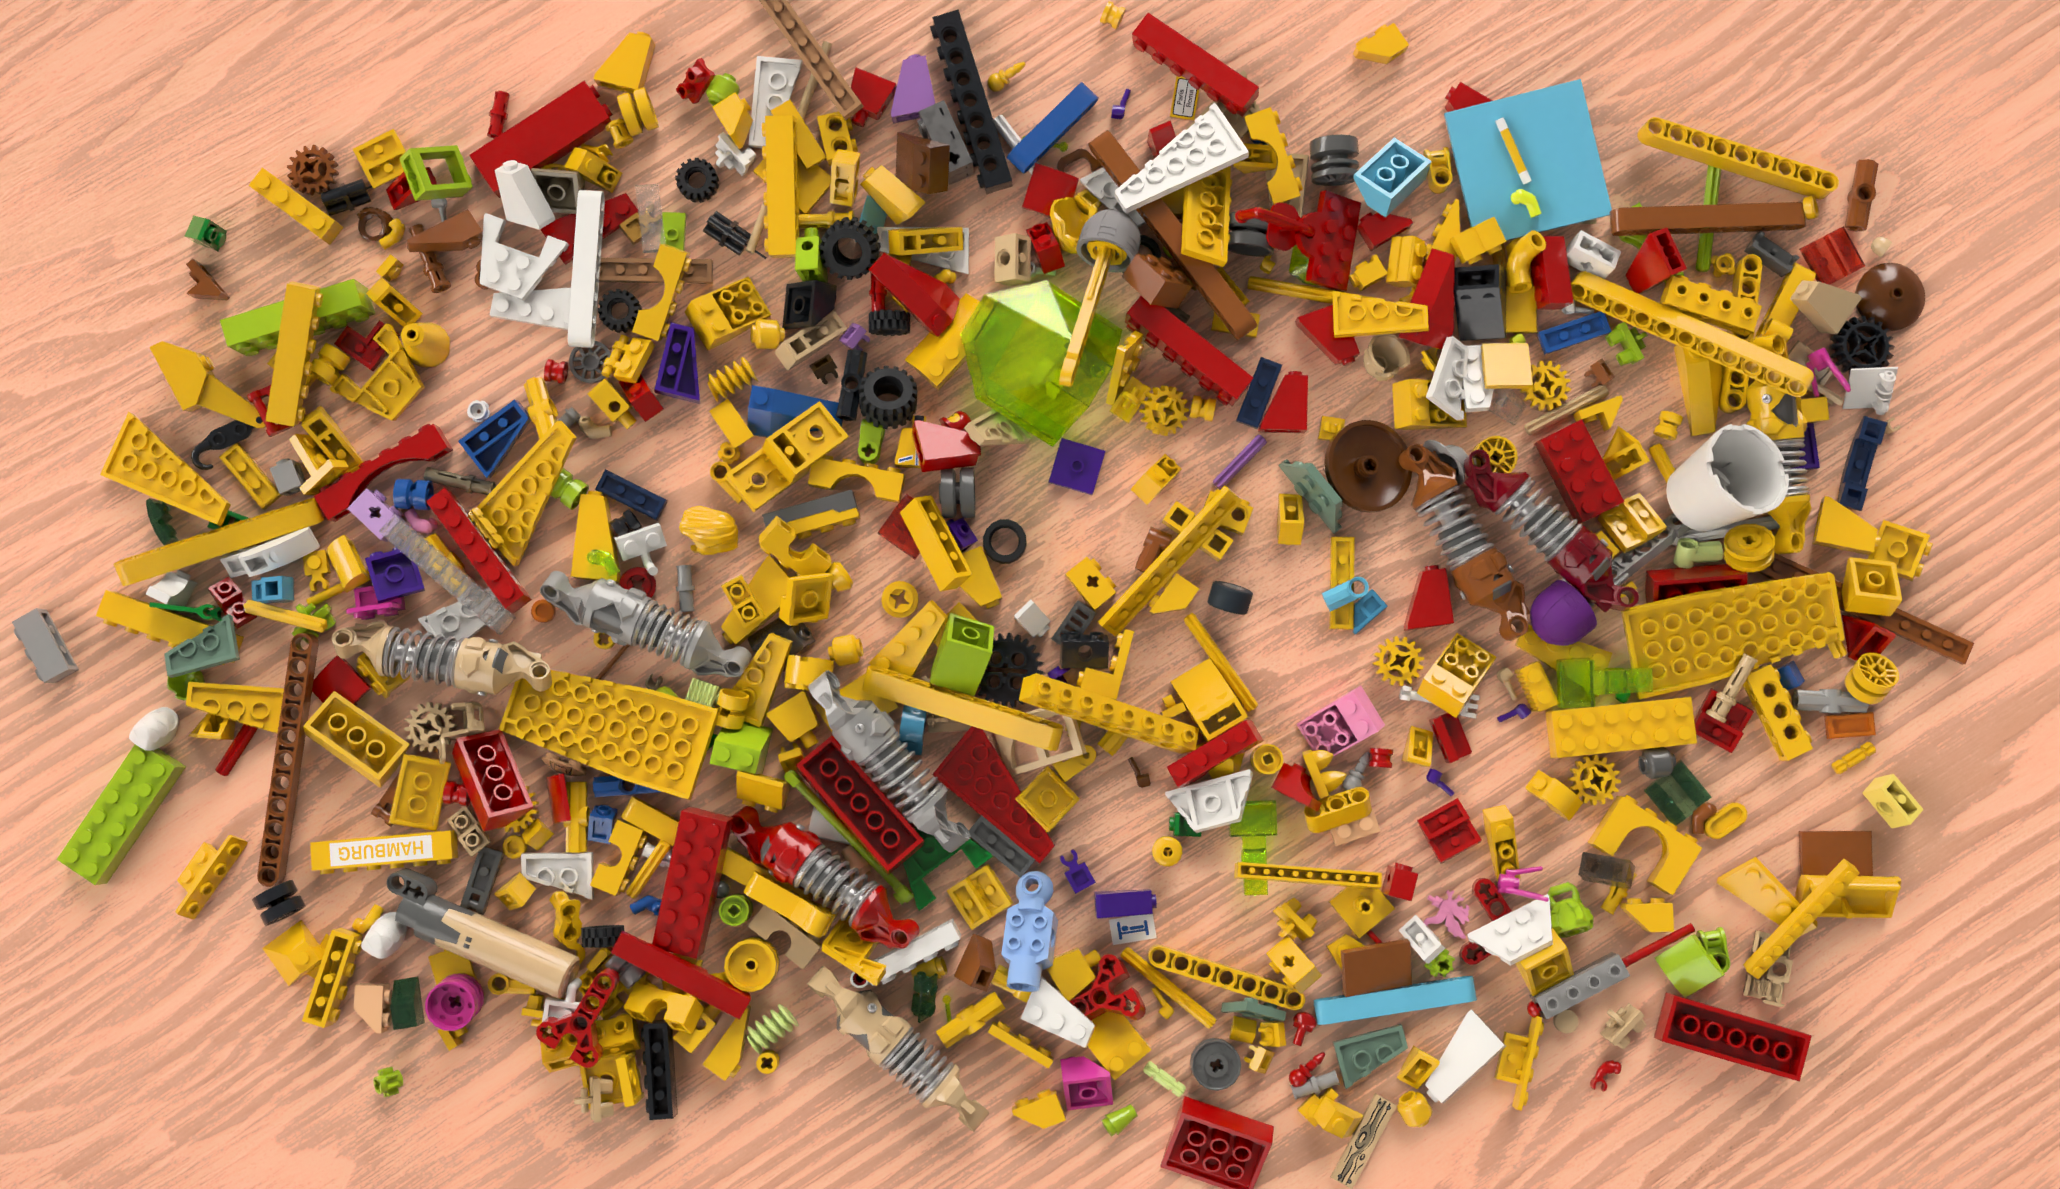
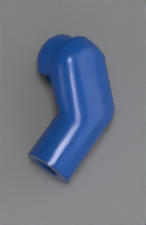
(649, 903)

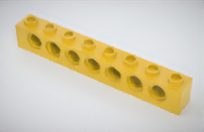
(1108, 713)

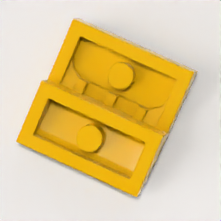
(381, 158)
(1521, 312)
(1632, 523)
(980, 896)

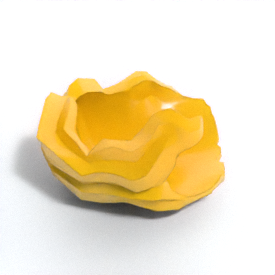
(1068, 222)
(710, 530)

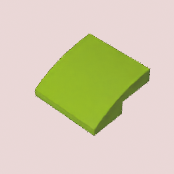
(1689, 966)

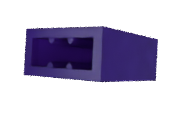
(1124, 903)

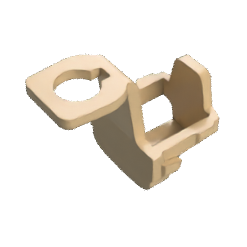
(471, 725)

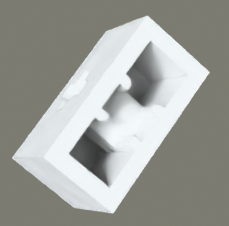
(1592, 255)

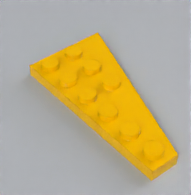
(524, 492)

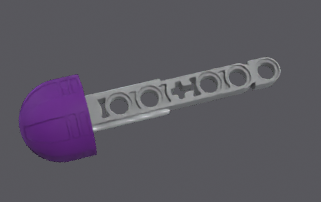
(1563, 614)

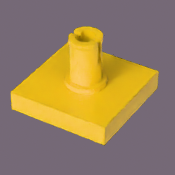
(1361, 908)

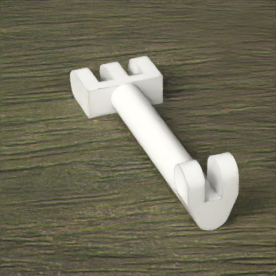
(1406, 693)

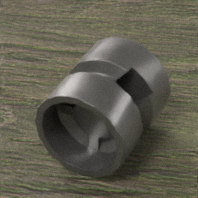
(628, 972)

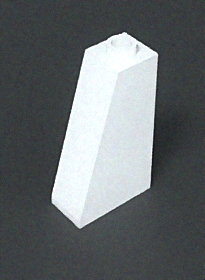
(1464, 1057)

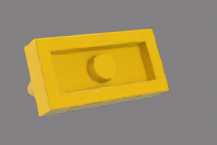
(1325, 781)

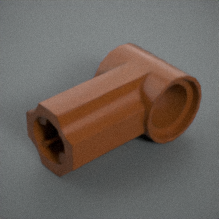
(1154, 545)

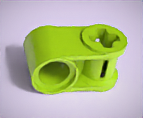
(870, 438)
(1717, 946)

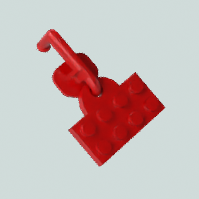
(1322, 236)

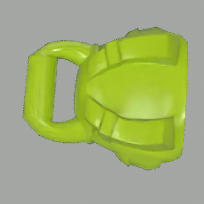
(1569, 915)

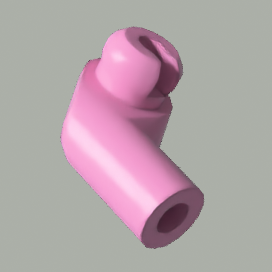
(420, 525)

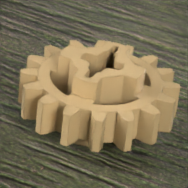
(432, 718)

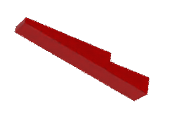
(682, 974)

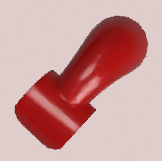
(1604, 1069)

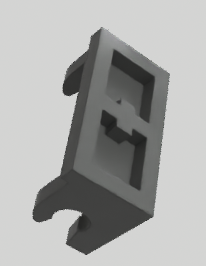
(1771, 254)

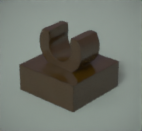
(824, 366)

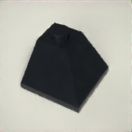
(807, 303)

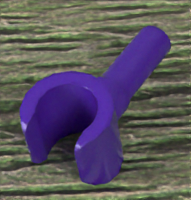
(1118, 110)
(1521, 709)
(1434, 777)

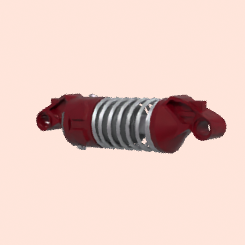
(1567, 547)

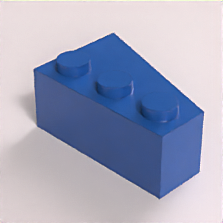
(495, 437)

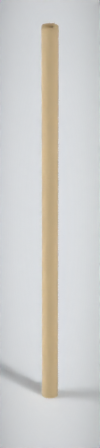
(803, 107)

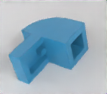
(273, 589)
(912, 728)

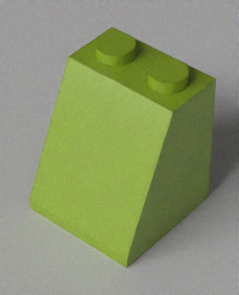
(962, 654)
(742, 748)

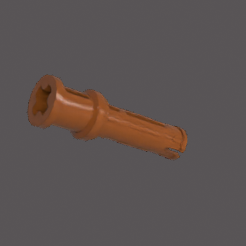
(432, 268)

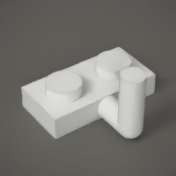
(640, 544)
(559, 1007)

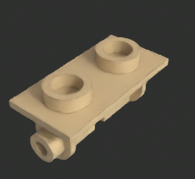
(941, 724)

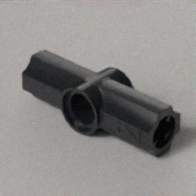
(849, 398)

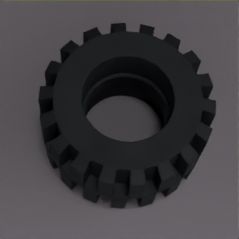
(860, 233)
(888, 382)

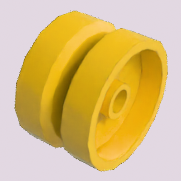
(765, 959)

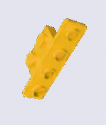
(206, 873)
(1517, 1059)

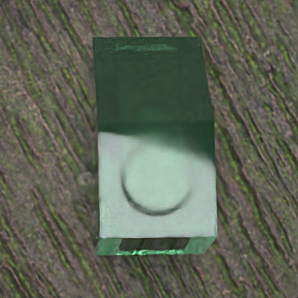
(406, 1003)

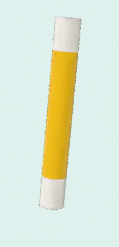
(1513, 151)

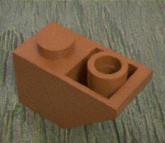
(977, 963)

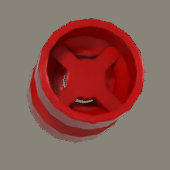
(455, 794)

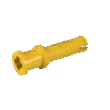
(822, 220)

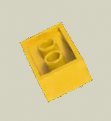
(762, 790)
(1116, 1042)

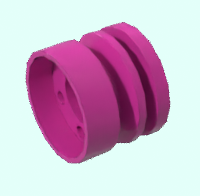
(445, 1011)

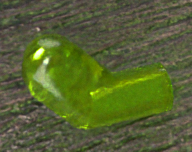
(605, 559)

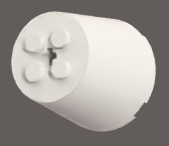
(1728, 479)

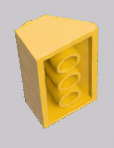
(943, 355)
(356, 739)

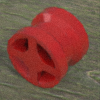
(556, 371)
(1381, 757)

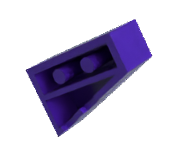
(678, 365)

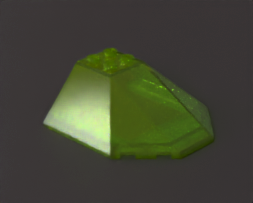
(1018, 351)

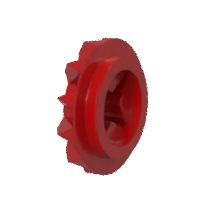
(639, 574)

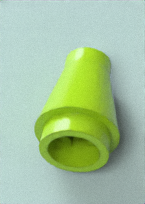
(1118, 1120)

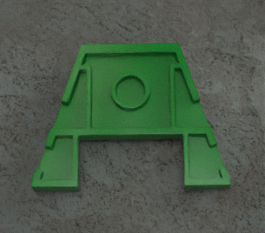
(929, 858)

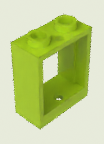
(419, 180)

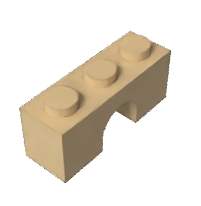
(803, 944)

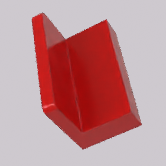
(1450, 737)

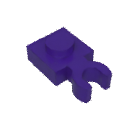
(1078, 875)

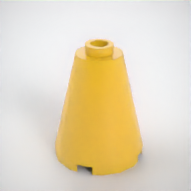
(425, 343)

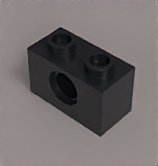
(1096, 656)

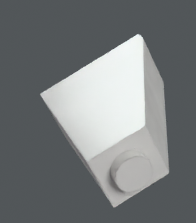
(522, 197)

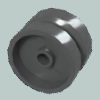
(1249, 237)
(956, 493)

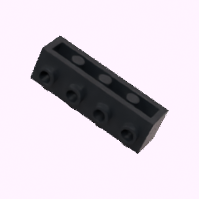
(660, 1070)

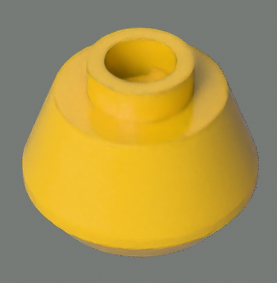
(841, 579)

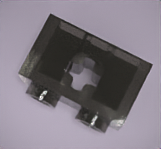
(1606, 870)

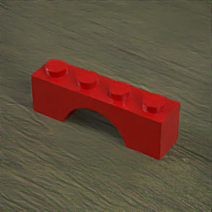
(1225, 746)

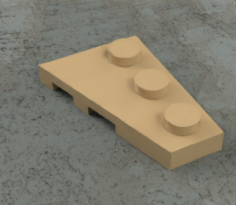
(996, 430)

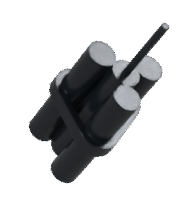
(346, 197)
(728, 233)

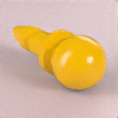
(998, 80)

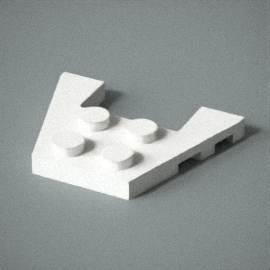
(511, 269)

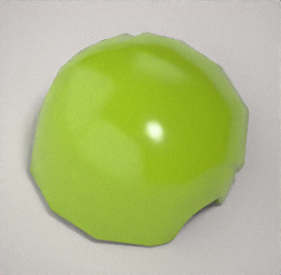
(180, 683)

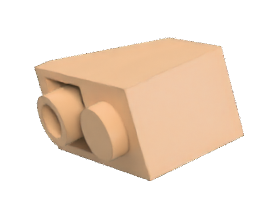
(372, 1004)

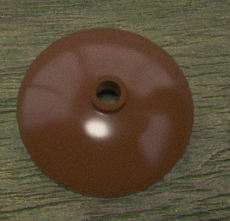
(1878, 296)

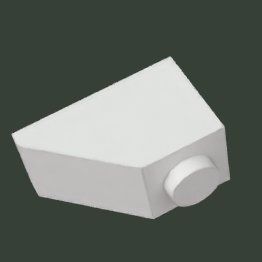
(1032, 619)

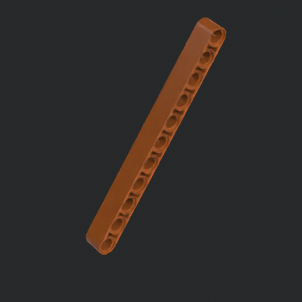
(1169, 232)
(280, 768)

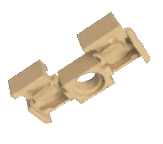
(1771, 989)

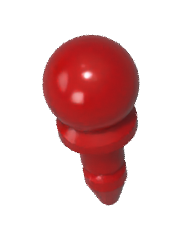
(1299, 1076)

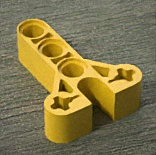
(800, 910)

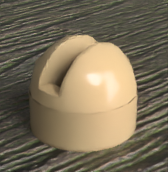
(1880, 245)

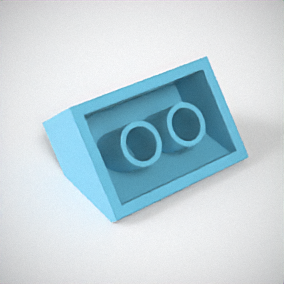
(1391, 176)

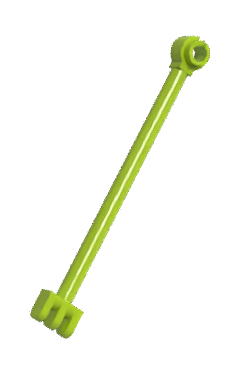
(902, 893)

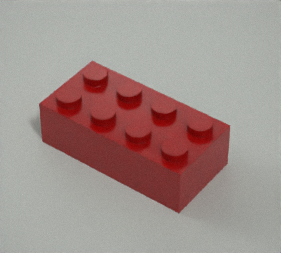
(1579, 472)

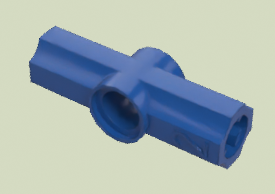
(614, 786)

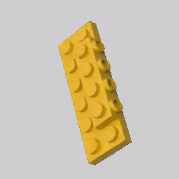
(1207, 218)

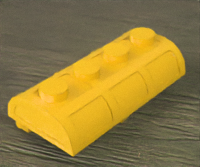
(1860, 899)

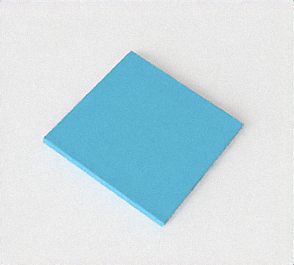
(1556, 147)

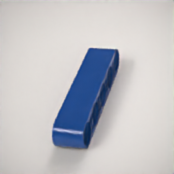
(1052, 128)

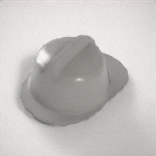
(1451, 455)

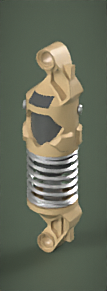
(895, 1047)

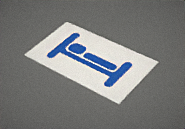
(1132, 929)

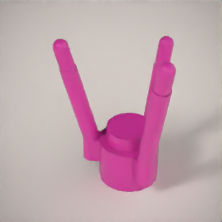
(1821, 360)
(1509, 884)

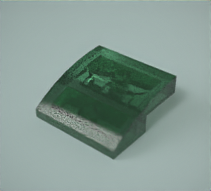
(1678, 793)

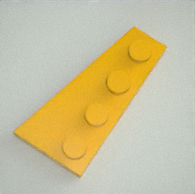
(1549, 653)

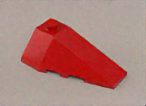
(1437, 293)
(922, 295)

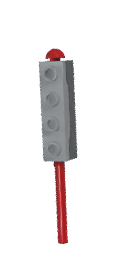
(1595, 978)

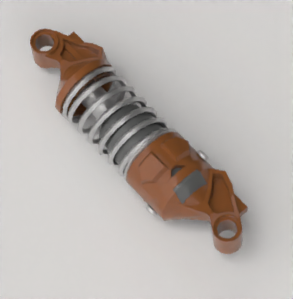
(1476, 565)

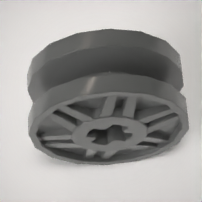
(1219, 1077)

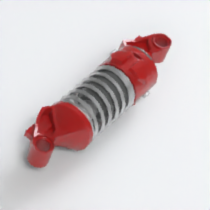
(805, 862)

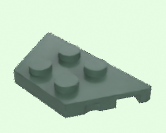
(1316, 490)

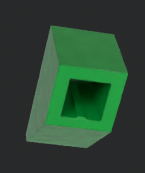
(206, 233)

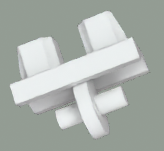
(731, 156)

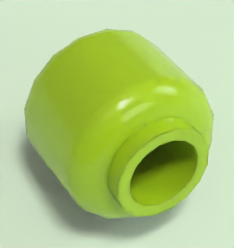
(721, 88)

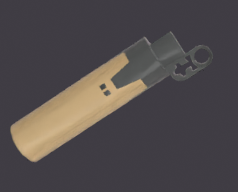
(480, 937)

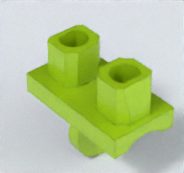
(1630, 341)
(323, 612)

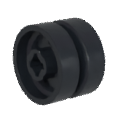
(278, 902)

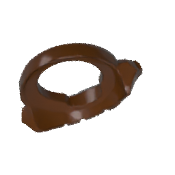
(367, 214)

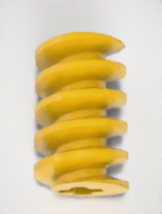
(731, 378)

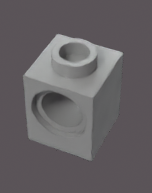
(288, 476)

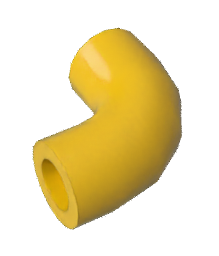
(1520, 260)

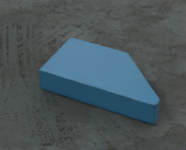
(1367, 609)

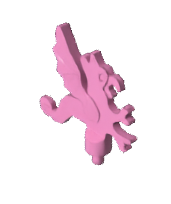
(1447, 909)

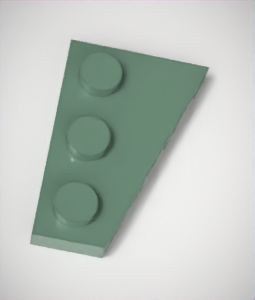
(209, 649)
(1367, 1051)

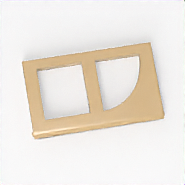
(1007, 746)

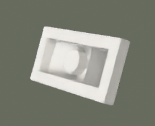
(1422, 939)

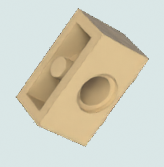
(1012, 259)

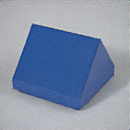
(1790, 676)

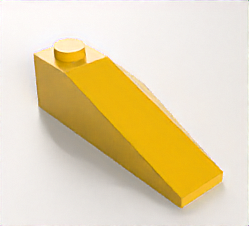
(1700, 389)

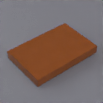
(1826, 849)
(1376, 967)

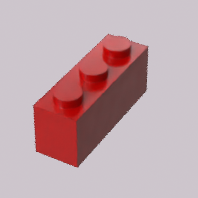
(1552, 276)

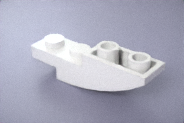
(271, 554)

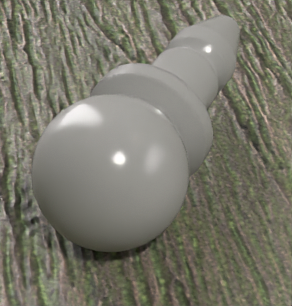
(1355, 777)

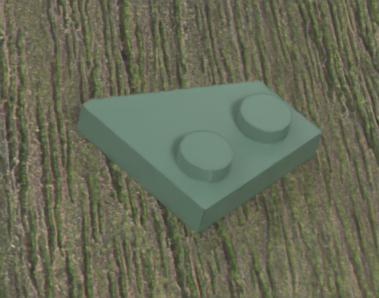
(1251, 1009)

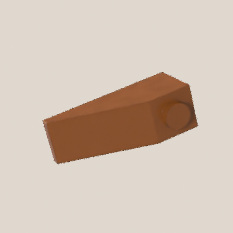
(450, 235)

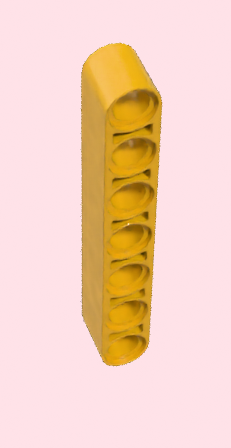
(1752, 281)
(1234, 985)

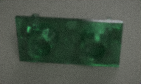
(924, 1003)

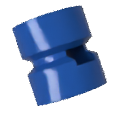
(412, 494)

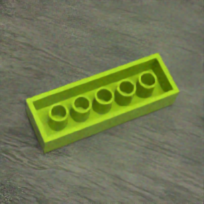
(261, 327)
(120, 814)

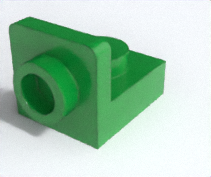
(1181, 827)

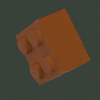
(1157, 280)

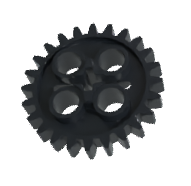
(1009, 649)

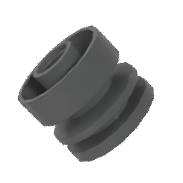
(1334, 160)

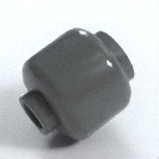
(1657, 762)

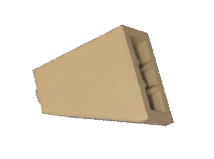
(1825, 305)

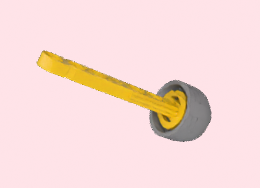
(1108, 245)

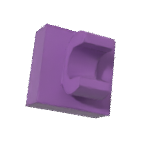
(853, 335)

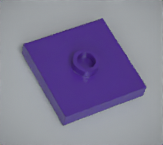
(1076, 466)

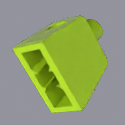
(807, 257)

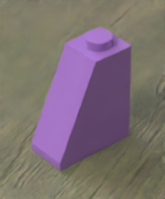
(913, 90)

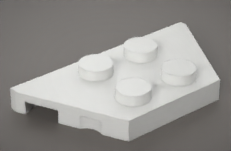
(1213, 801)
(1517, 933)

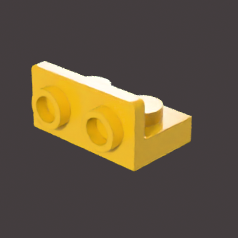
(380, 684)

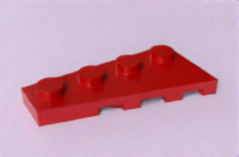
(615, 212)

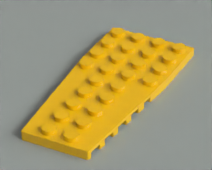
(1707, 632)
(616, 729)

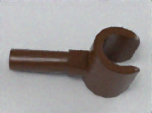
(1142, 780)

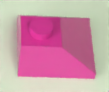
(1085, 1083)

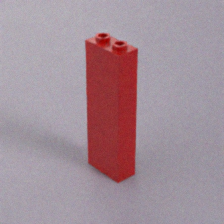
(545, 133)

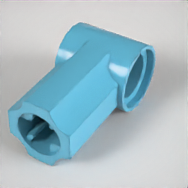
(1343, 594)

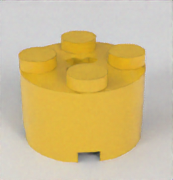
(804, 670)

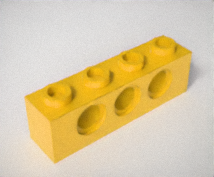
(1775, 727)

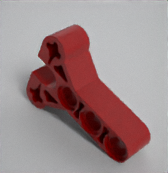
(1106, 983)
(586, 1036)

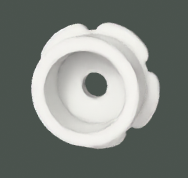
(474, 406)

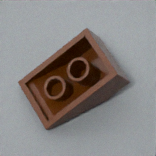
(922, 163)

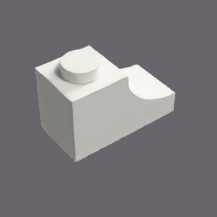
(173, 589)

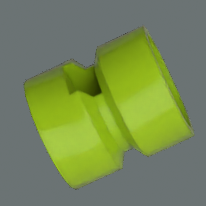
(569, 489)
(735, 909)

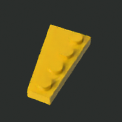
(1367, 316)
(912, 643)
(762, 677)
(244, 704)
(1762, 891)

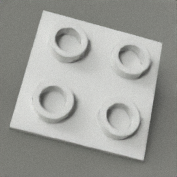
(1870, 388)

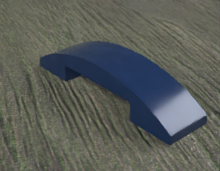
(1859, 463)

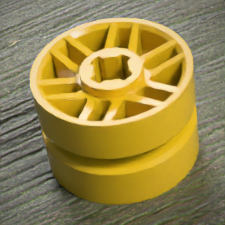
(638, 111)
(1502, 450)
(1871, 678)

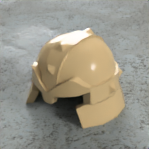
(1385, 356)

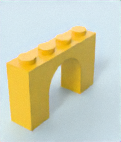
(1677, 850)

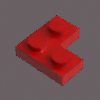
(362, 349)

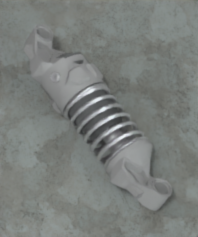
(873, 741)

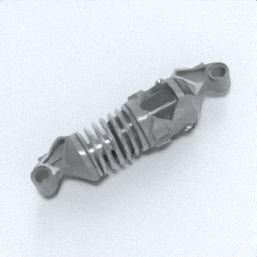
(638, 619)

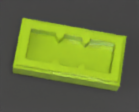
(674, 229)

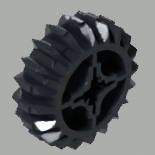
(1855, 339)

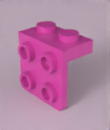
(368, 605)

